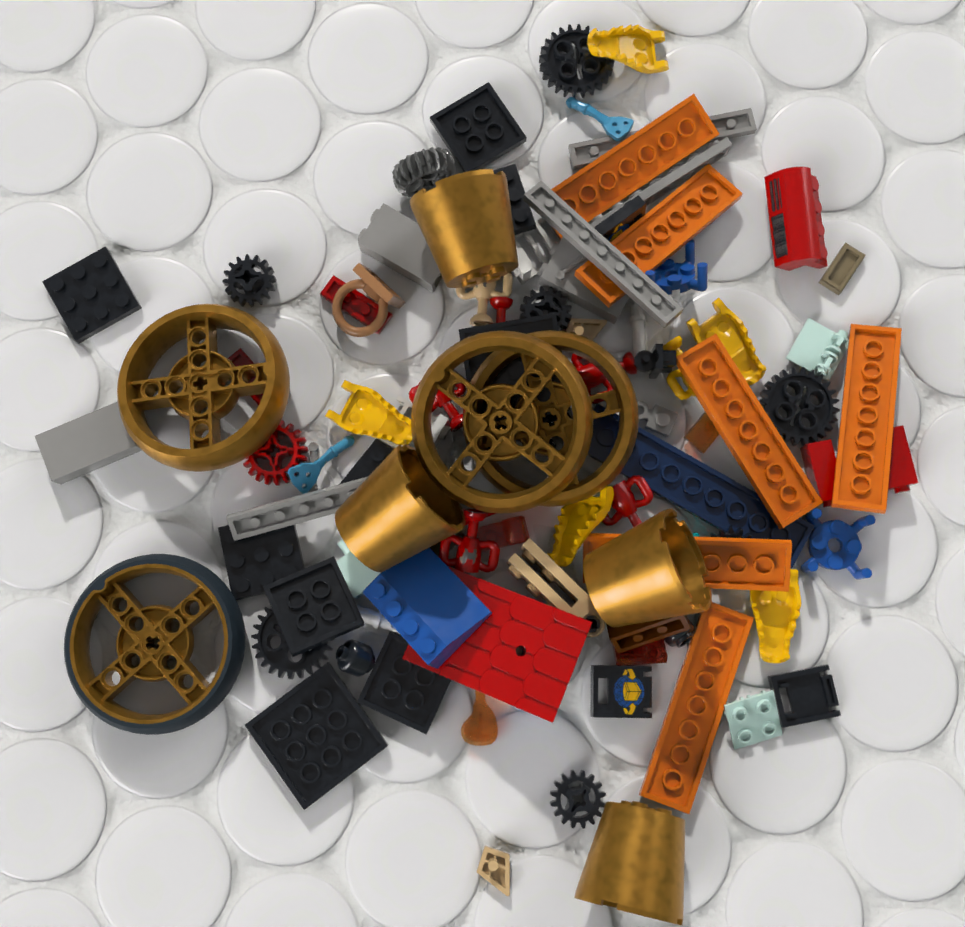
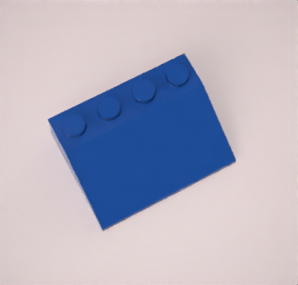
(427, 605)

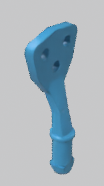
(613, 126)
(315, 468)

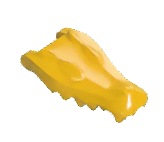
(629, 46)
(733, 337)
(372, 416)
(577, 523)
(776, 619)

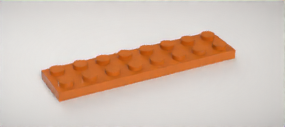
(637, 160)
(665, 229)
(867, 419)
(748, 431)
(732, 561)
(696, 707)

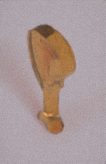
(481, 725)

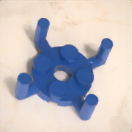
(681, 275)
(846, 536)

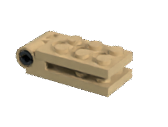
(551, 572)

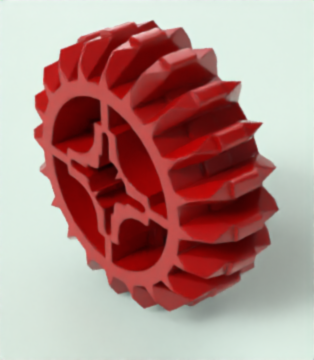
(276, 474)

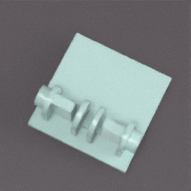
(818, 349)
(753, 719)

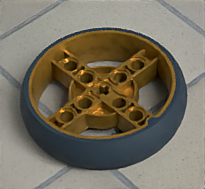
(108, 590)

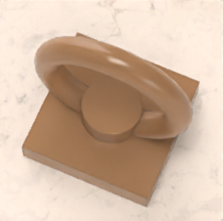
(375, 289)

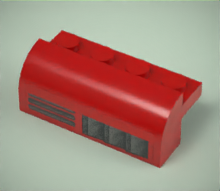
(795, 219)

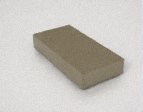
(842, 268)

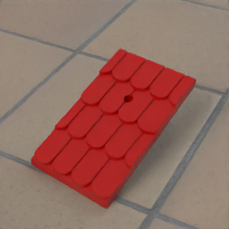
(489, 660)

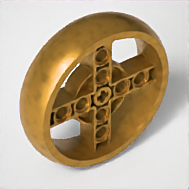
(202, 387)
(498, 397)
(620, 399)

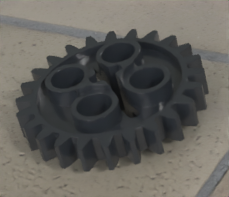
(555, 64)
(818, 415)
(281, 657)

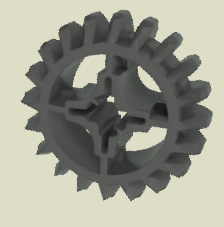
(423, 170)

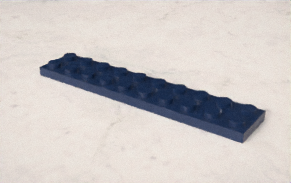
(695, 485)

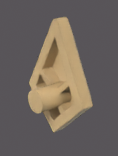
(586, 327)
(495, 868)

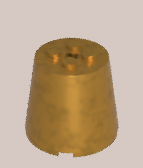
(468, 227)
(397, 513)
(648, 573)
(637, 862)

